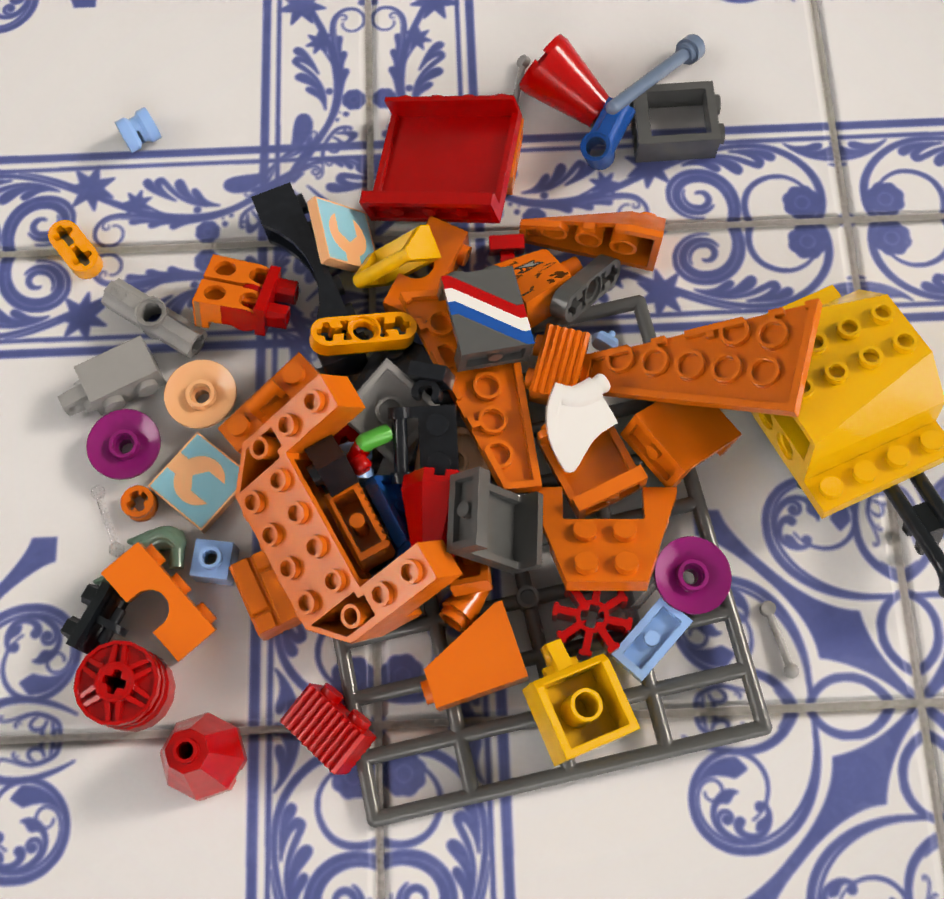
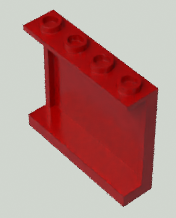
(445, 159)

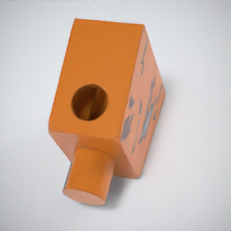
(538, 278)

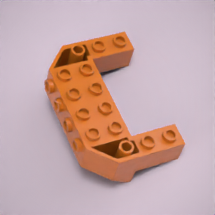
(303, 538)

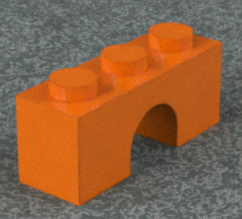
(454, 250)
(142, 571)

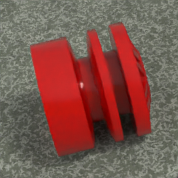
(145, 696)

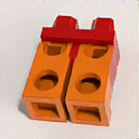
(243, 296)

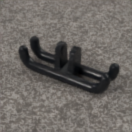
(923, 521)

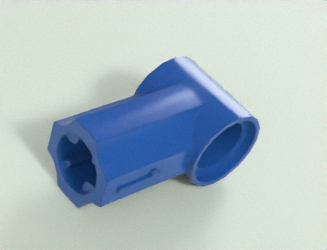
(606, 131)

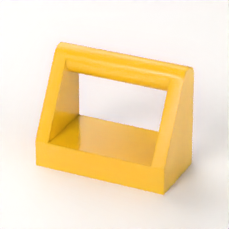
(401, 256)

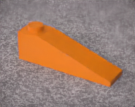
(621, 235)

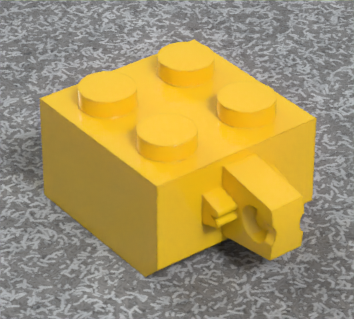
(578, 704)

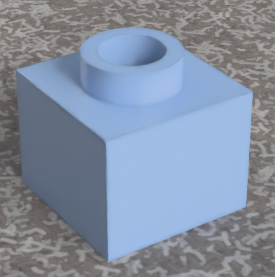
(219, 571)

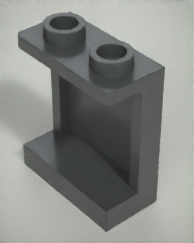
(494, 523)

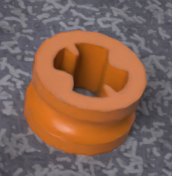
(150, 504)

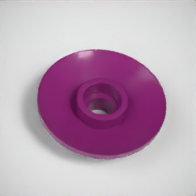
(113, 433)
(708, 567)

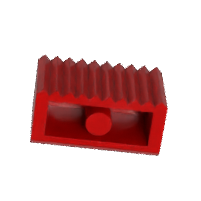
(329, 727)

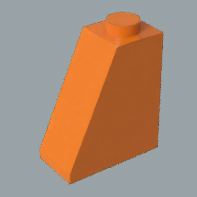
(476, 662)

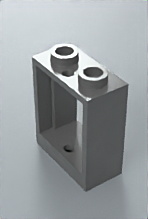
(677, 146)

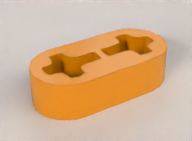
(70, 253)

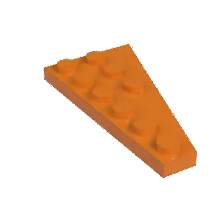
(723, 365)
(487, 398)

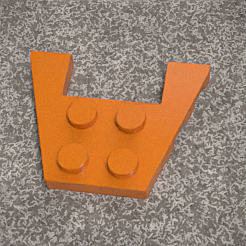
(607, 551)

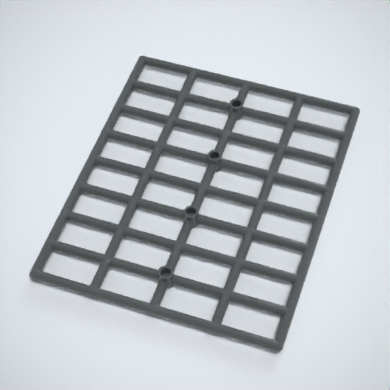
(528, 601)

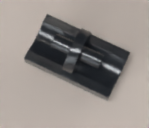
(98, 621)

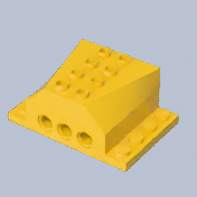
(863, 406)

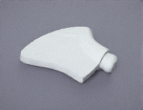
(576, 418)

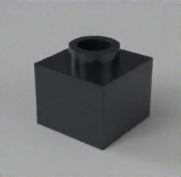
(330, 466)

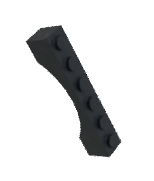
(287, 227)

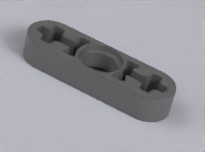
(585, 288)

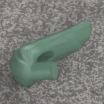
(164, 539)

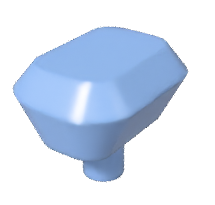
(603, 340)

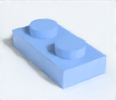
(651, 639)

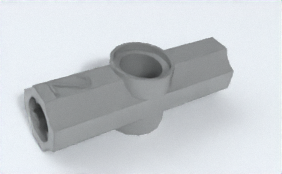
(139, 307)

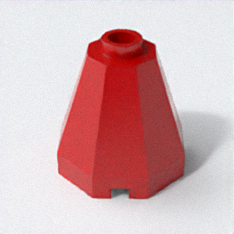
(427, 504)
(203, 756)

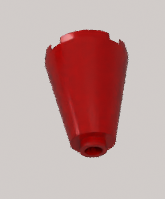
(565, 82)

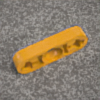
(338, 346)

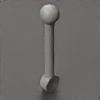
(522, 62)
(768, 609)

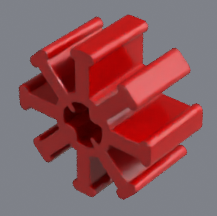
(600, 629)

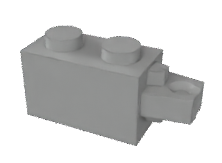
(113, 379)

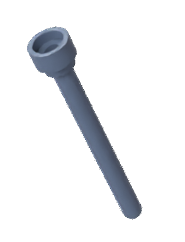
(687, 52)

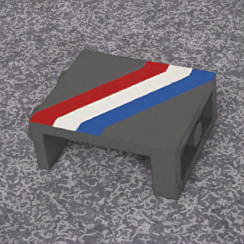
(487, 317)

